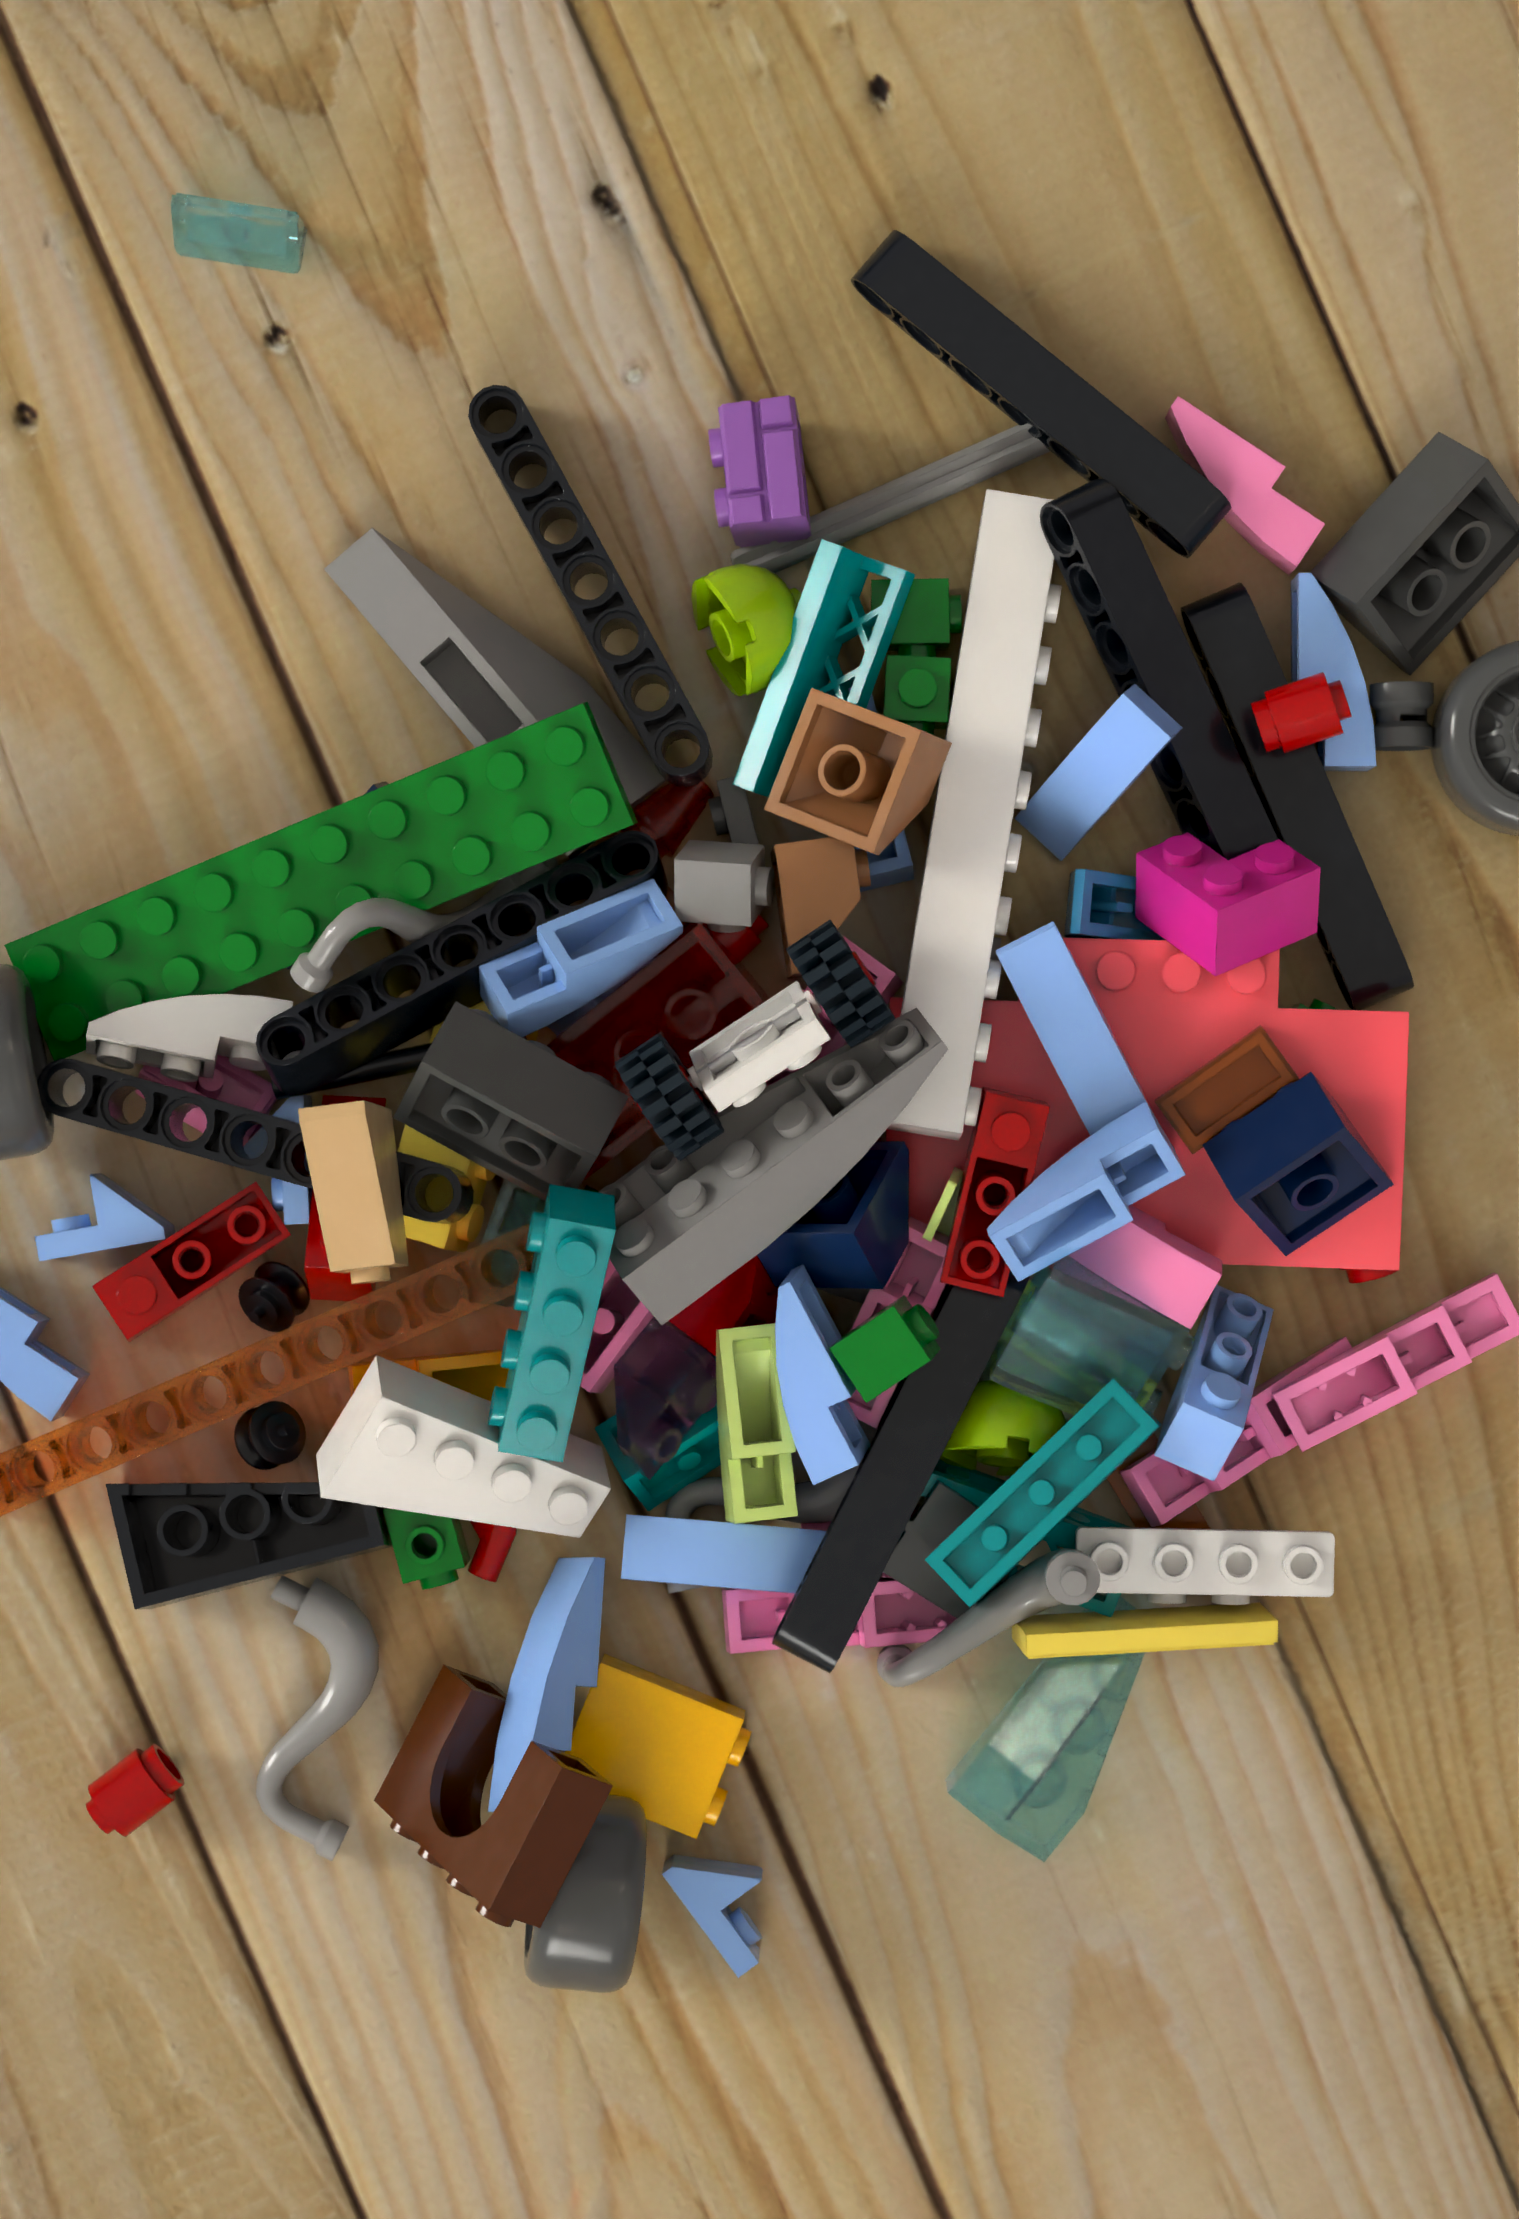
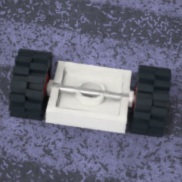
(757, 1046)

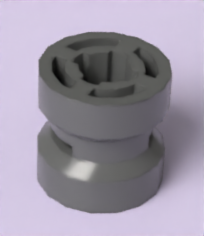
(1402, 701)

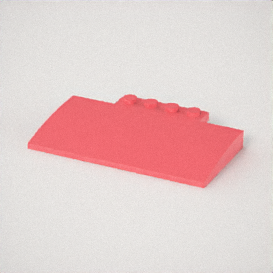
(1168, 1025)

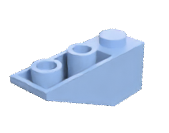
(1215, 1384)

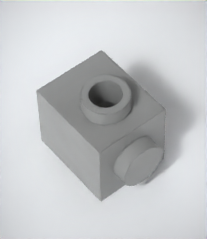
(722, 884)

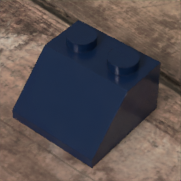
(1297, 1164)
(854, 1230)

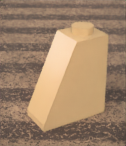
(356, 1187)

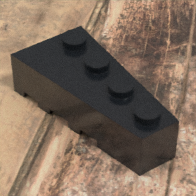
(221, 1536)

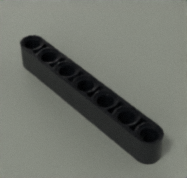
(1040, 390)
(579, 557)
(1147, 647)
(1298, 800)
(431, 969)
(224, 1133)
(893, 1476)

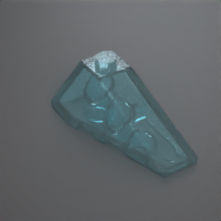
(1046, 1748)

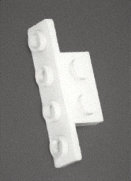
(1210, 1562)

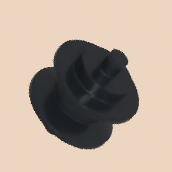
(274, 1296)
(270, 1435)

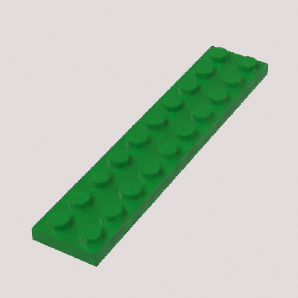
(276, 895)

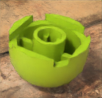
(749, 622)
(1001, 1429)

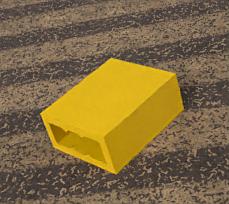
(660, 1744)

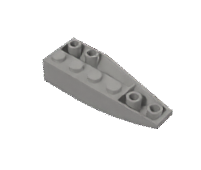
(472, 660)
(779, 1155)

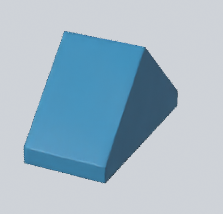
(1103, 907)

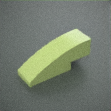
(753, 1427)

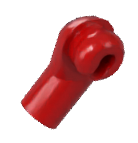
(491, 1550)

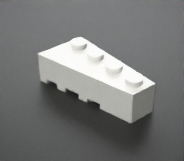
(431, 1452)

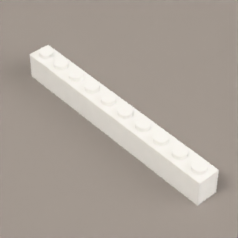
(976, 805)

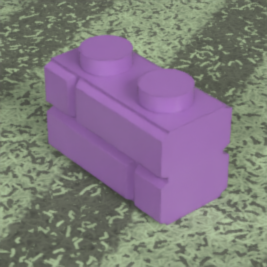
(762, 471)

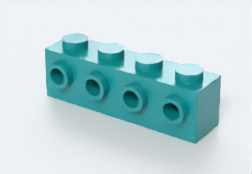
(555, 1323)

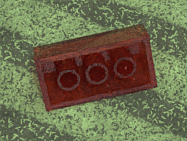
(682, 995)

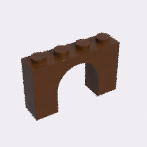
(436, 1794)

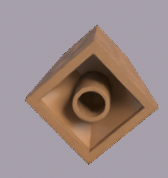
(855, 773)
(816, 884)

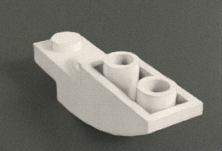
(185, 1034)

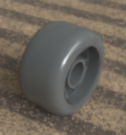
(1480, 740)
(24, 1121)
(596, 1916)

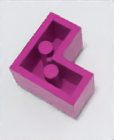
(1226, 908)

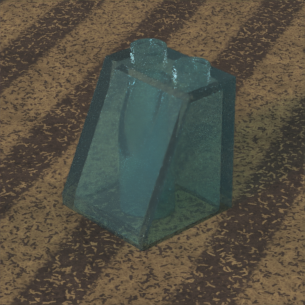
(1079, 1334)

